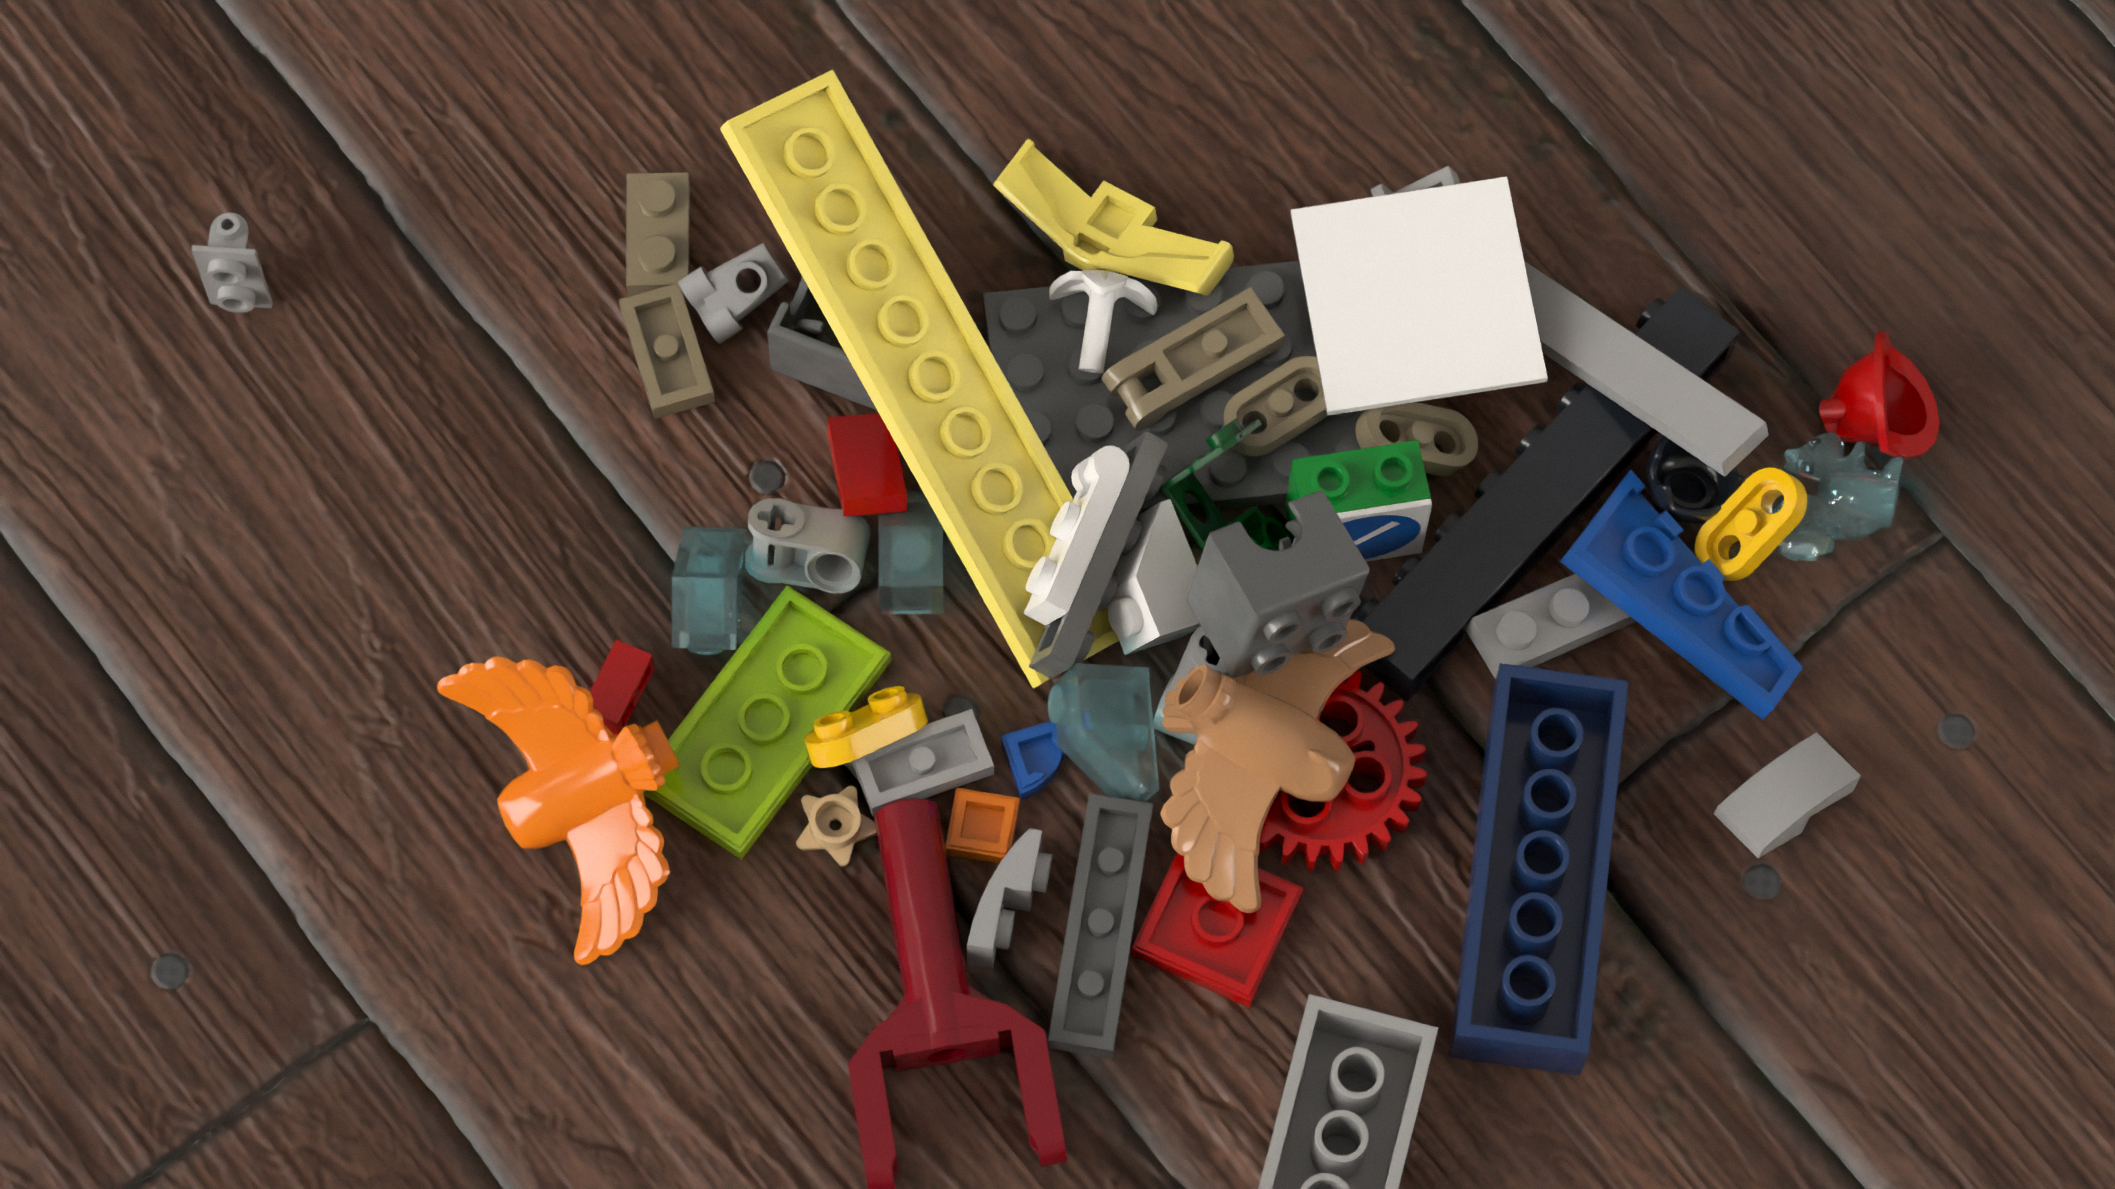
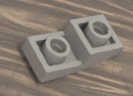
(1786, 793)
(1012, 887)

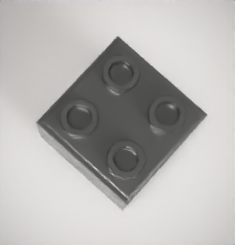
(809, 351)
(1277, 603)

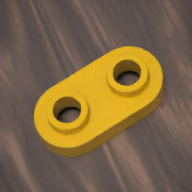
(1750, 520)
(849, 736)

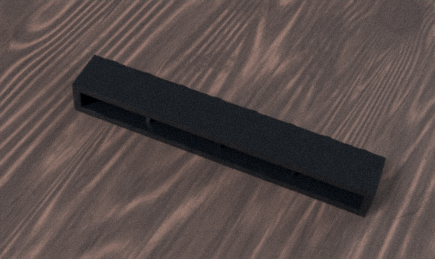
(1530, 504)

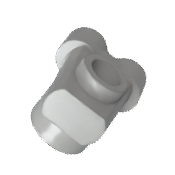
(720, 297)

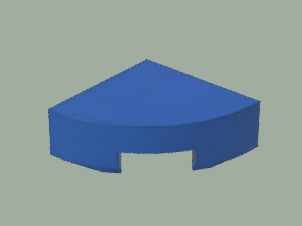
(1032, 757)

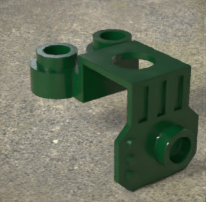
(1263, 531)

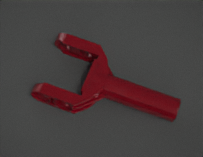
(940, 1013)

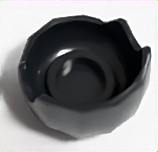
(1685, 484)

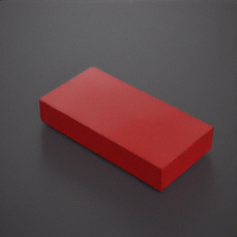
(866, 465)

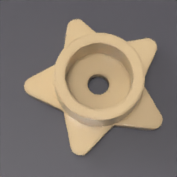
(833, 807)

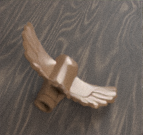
(1251, 744)

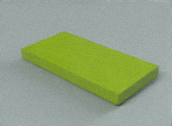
(747, 732)

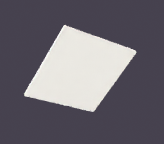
(1418, 296)

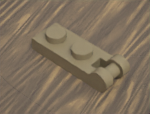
(1194, 358)

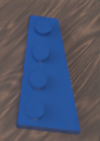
(1660, 583)

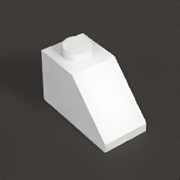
(1154, 584)

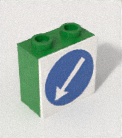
(1375, 492)

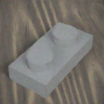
(925, 762)

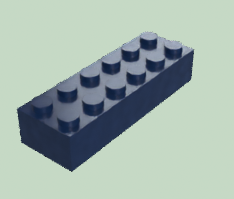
(1539, 870)

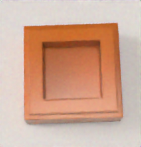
(982, 825)

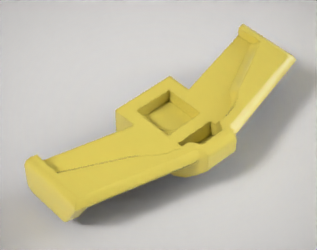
(1109, 228)

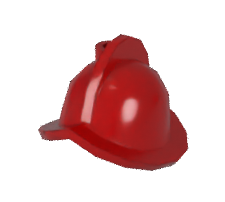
(1883, 404)

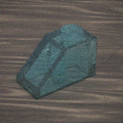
(911, 559)
(708, 589)
(1108, 727)

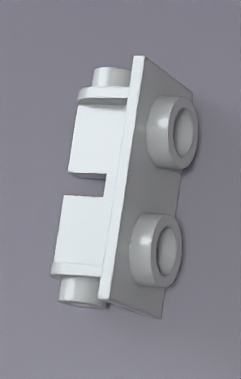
(230, 268)

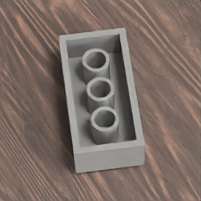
(1348, 1099)

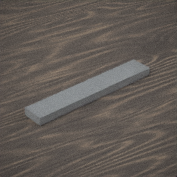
(1642, 378)

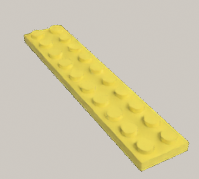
(910, 344)

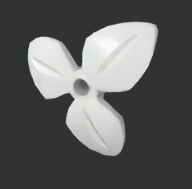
(1103, 291)

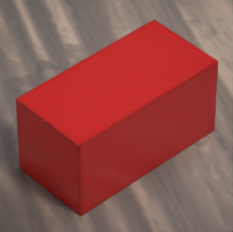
(621, 684)

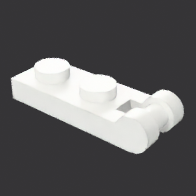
(1077, 533)

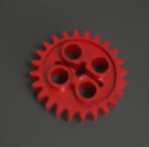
(1353, 816)

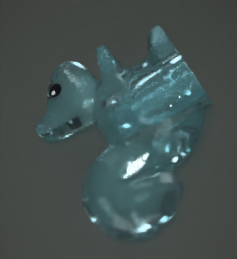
(1848, 500)

